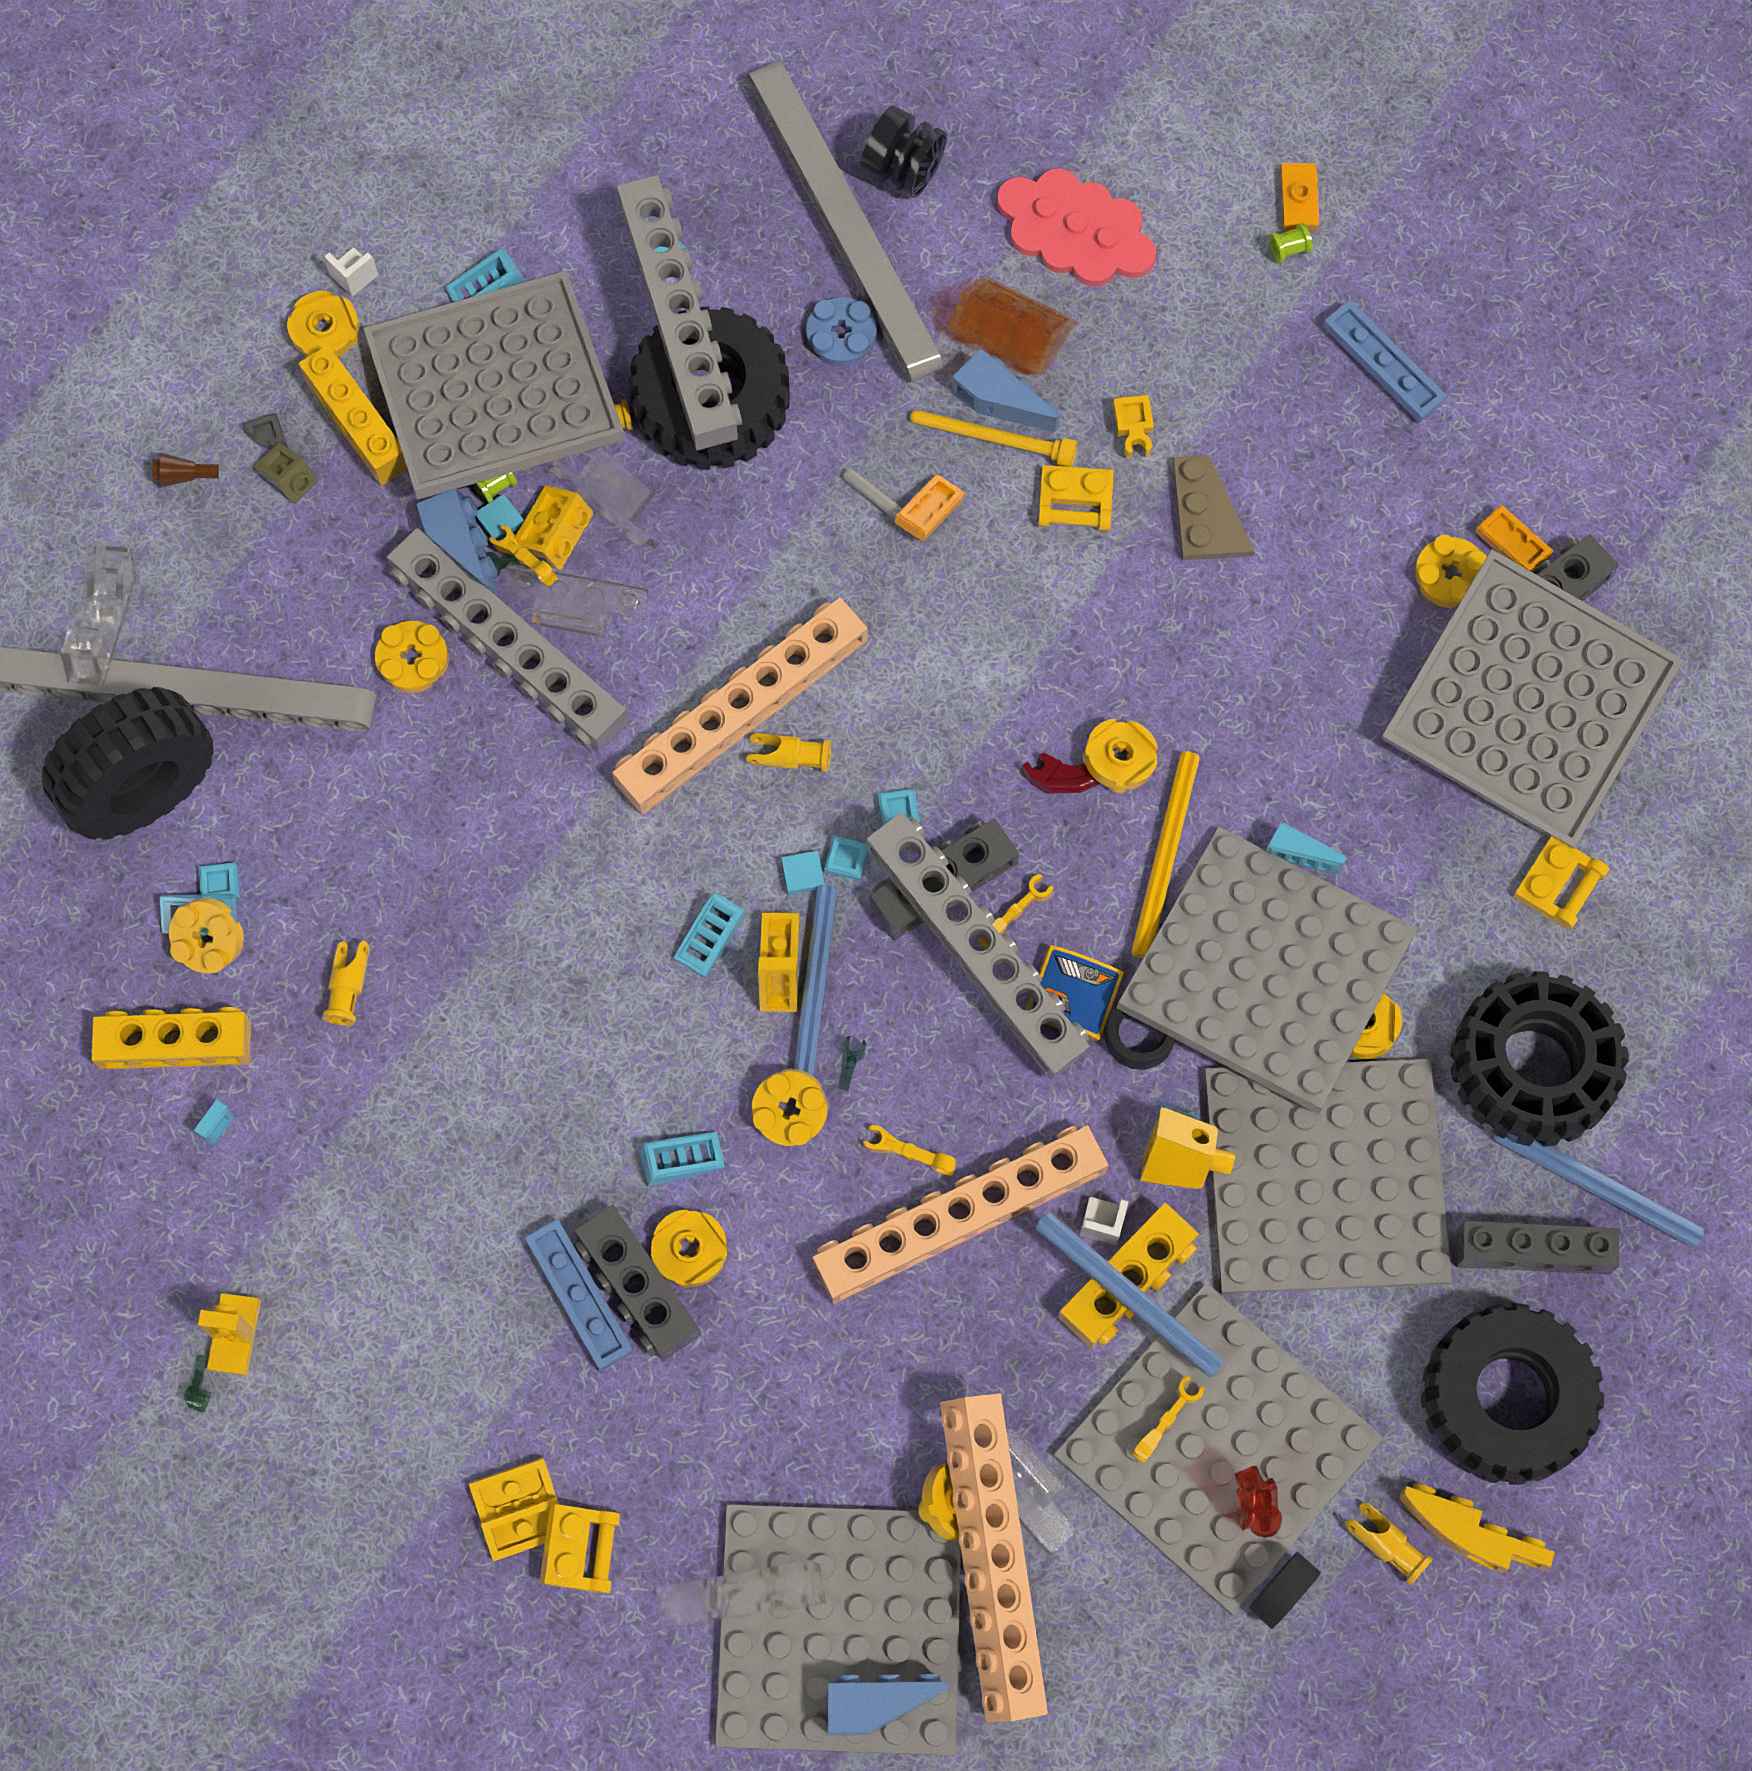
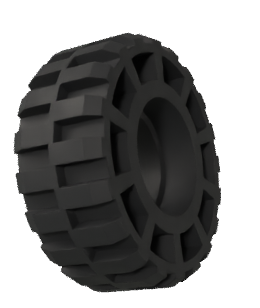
(762, 402)
(127, 763)
(1570, 1018)
(1558, 1361)

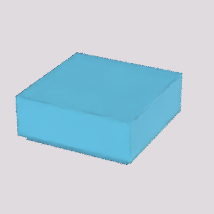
(499, 513)
(896, 802)
(846, 858)
(802, 872)
(219, 879)
(214, 1122)

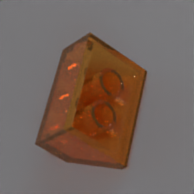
(1010, 325)

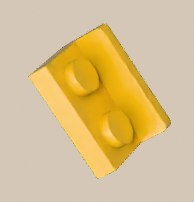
(554, 525)

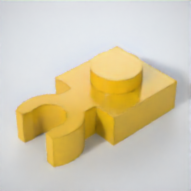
(1134, 420)

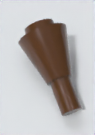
(176, 470)

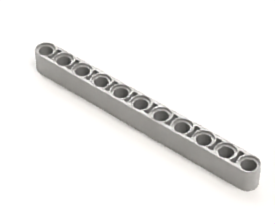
(846, 220)
(205, 690)

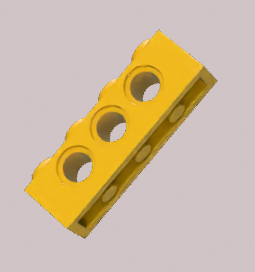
(354, 414)
(114, 1028)
(1163, 1228)

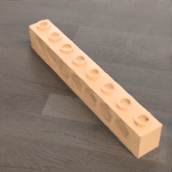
(648, 790)
(844, 1282)
(993, 1558)

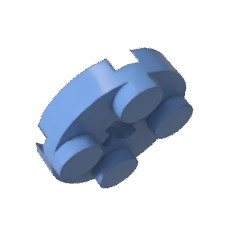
(846, 312)

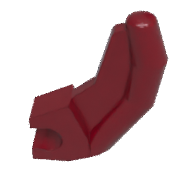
(1058, 777)

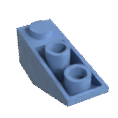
(997, 393)
(452, 526)
(867, 1707)

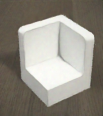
(351, 270)
(1103, 1220)

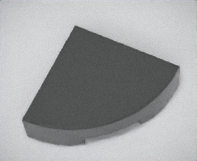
(266, 431)

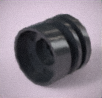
(903, 151)

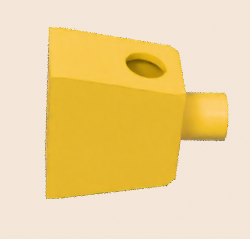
(1183, 1152)

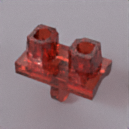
(1257, 1503)

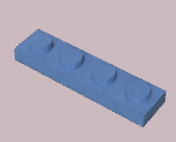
(1384, 361)
(579, 1295)

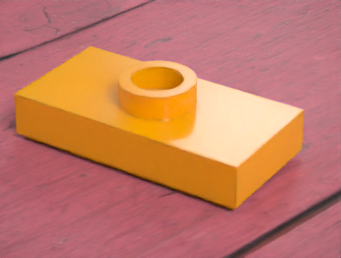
(1299, 195)
(929, 507)
(1513, 539)

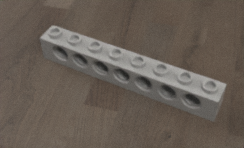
(707, 425)
(421, 554)
(1050, 1055)

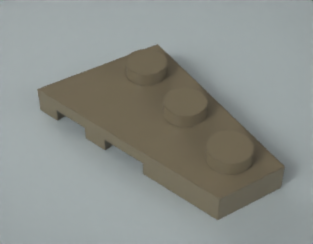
(1205, 512)

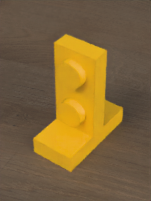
(778, 962)
(232, 1333)

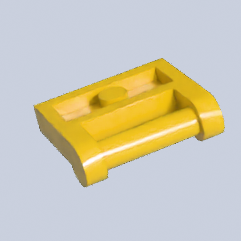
(1076, 487)
(1550, 875)
(567, 1548)

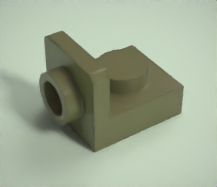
(287, 472)

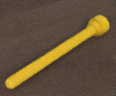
(1061, 450)

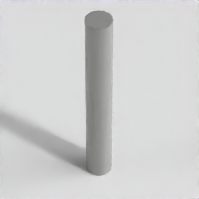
(873, 494)

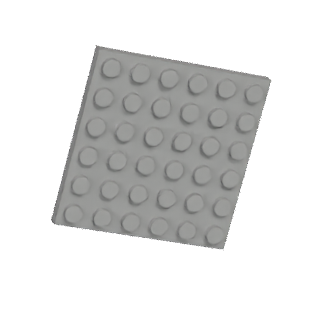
(493, 384)
(1532, 699)
(1267, 969)
(1333, 1192)
(1251, 1414)
(885, 1613)

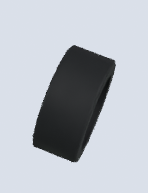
(1127, 1057)
(1284, 1590)

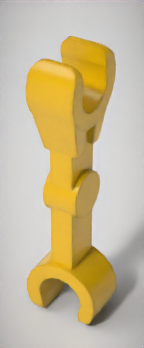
(511, 546)
(1016, 910)
(938, 1162)
(1151, 1440)

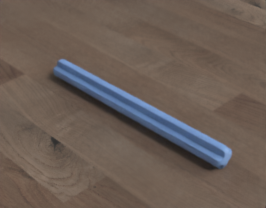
(815, 979)
(1607, 1189)
(1129, 1295)

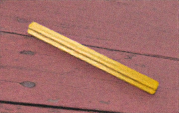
(1165, 853)

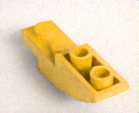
(1458, 1527)

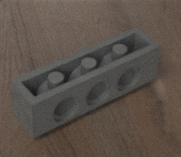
(1587, 560)
(982, 837)
(610, 1230)
(1537, 1247)

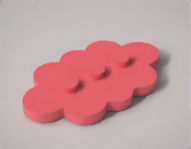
(1076, 227)

